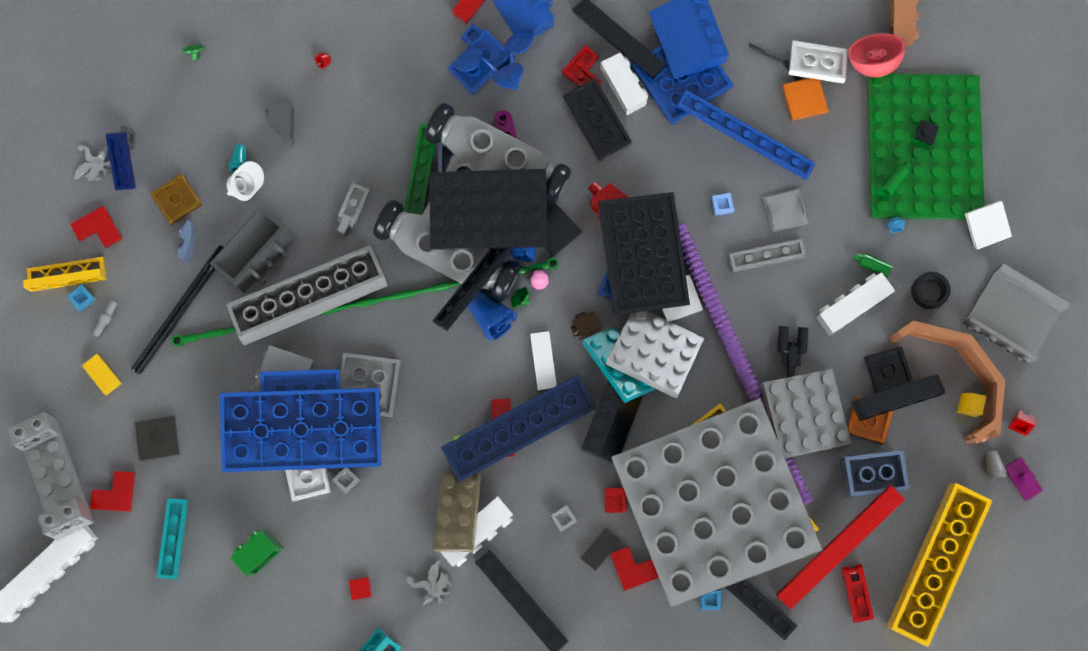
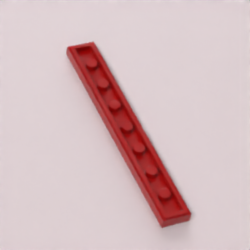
(840, 547)

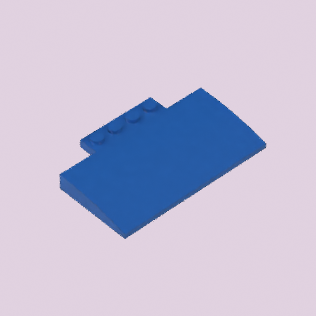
(300, 424)

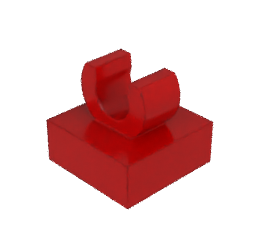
(1022, 423)

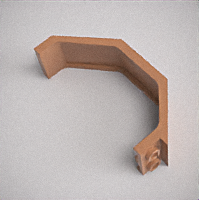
(980, 365)

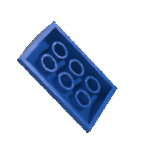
(688, 36)

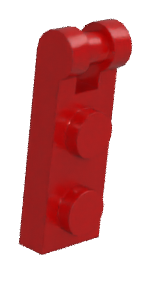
(857, 593)

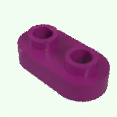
(505, 126)

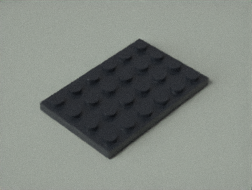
(488, 209)
(643, 253)

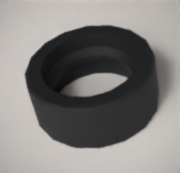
(919, 299)

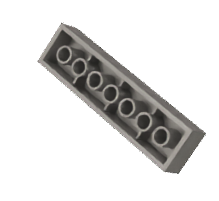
(306, 295)

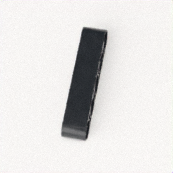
(898, 397)

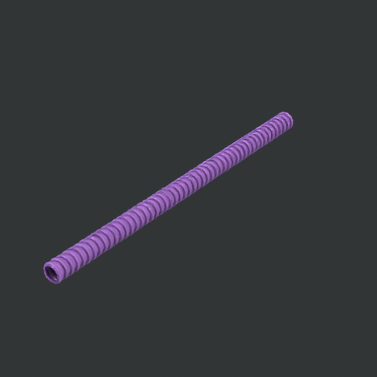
(728, 336)

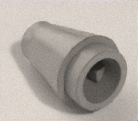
(995, 467)

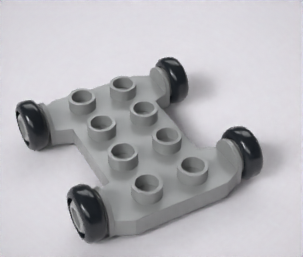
(474, 148)

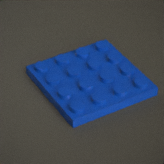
(667, 92)

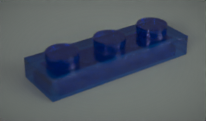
(120, 161)

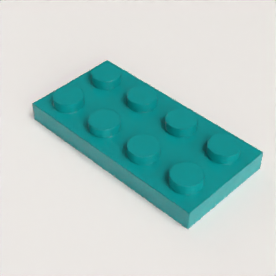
(600, 348)

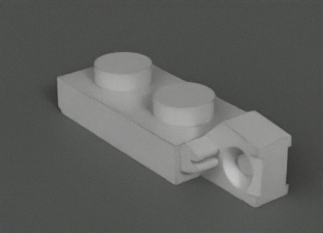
(352, 207)

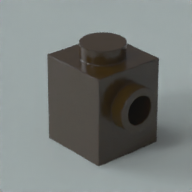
(585, 325)

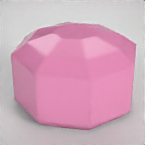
(539, 279)

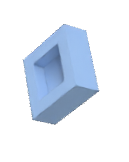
(722, 204)

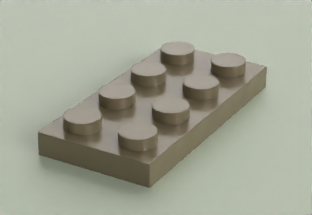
(457, 514)

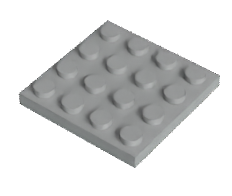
(655, 352)
(806, 413)

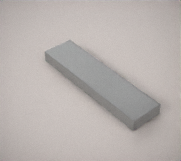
(766, 255)

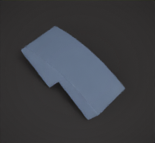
(188, 235)

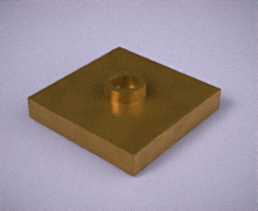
(176, 199)

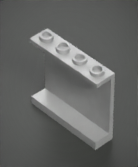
(1015, 313)

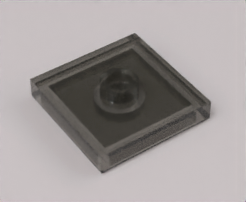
(157, 438)

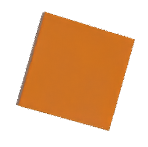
(805, 98)
(871, 429)

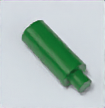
(895, 179)
(873, 263)

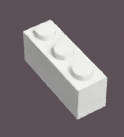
(624, 83)

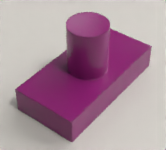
(1023, 479)

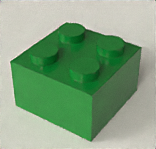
(256, 552)

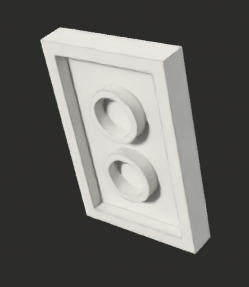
(818, 61)

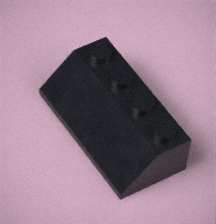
(610, 425)

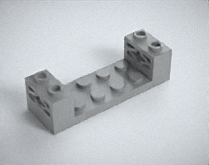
(53, 475)

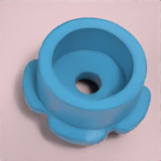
(895, 225)

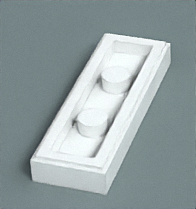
(543, 361)

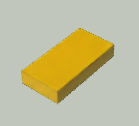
(101, 374)

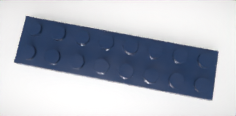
(518, 428)

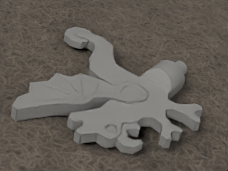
(95, 164)
(433, 589)

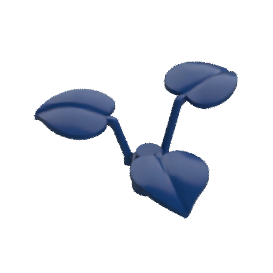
(508, 75)

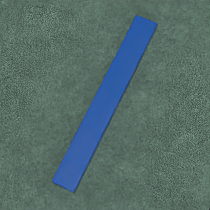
(746, 134)

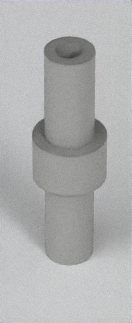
(104, 318)

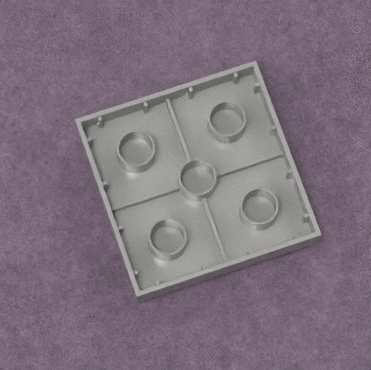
(716, 503)

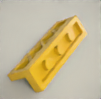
(66, 278)

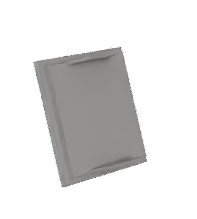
(785, 210)

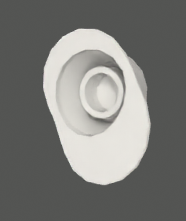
(245, 181)

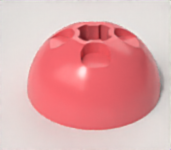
(877, 54)

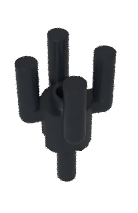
(792, 351)

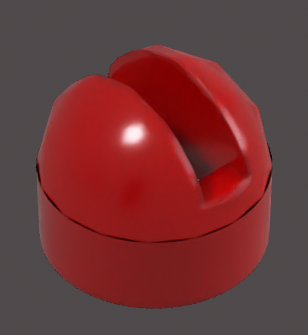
(322, 60)

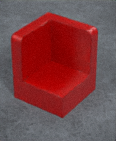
(615, 500)

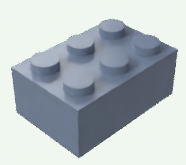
(874, 473)

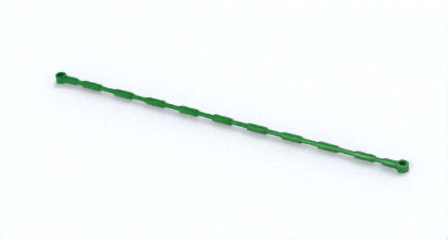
(363, 302)

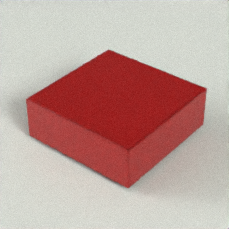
(360, 588)

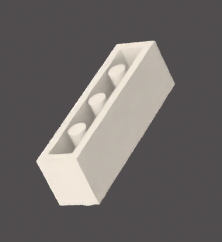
(854, 304)
(488, 521)

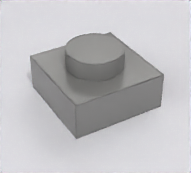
(345, 480)
(563, 518)

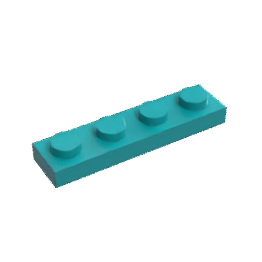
(172, 539)

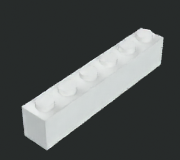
(42, 572)

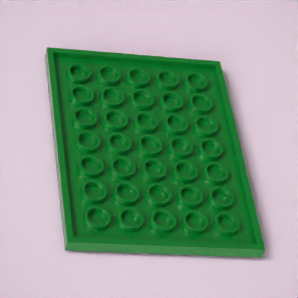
(943, 176)

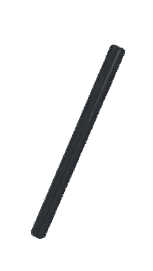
(175, 315)

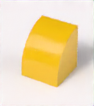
(971, 404)

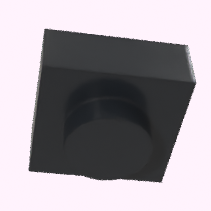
(926, 132)

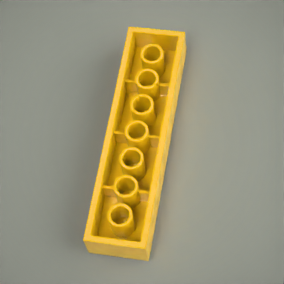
(939, 564)

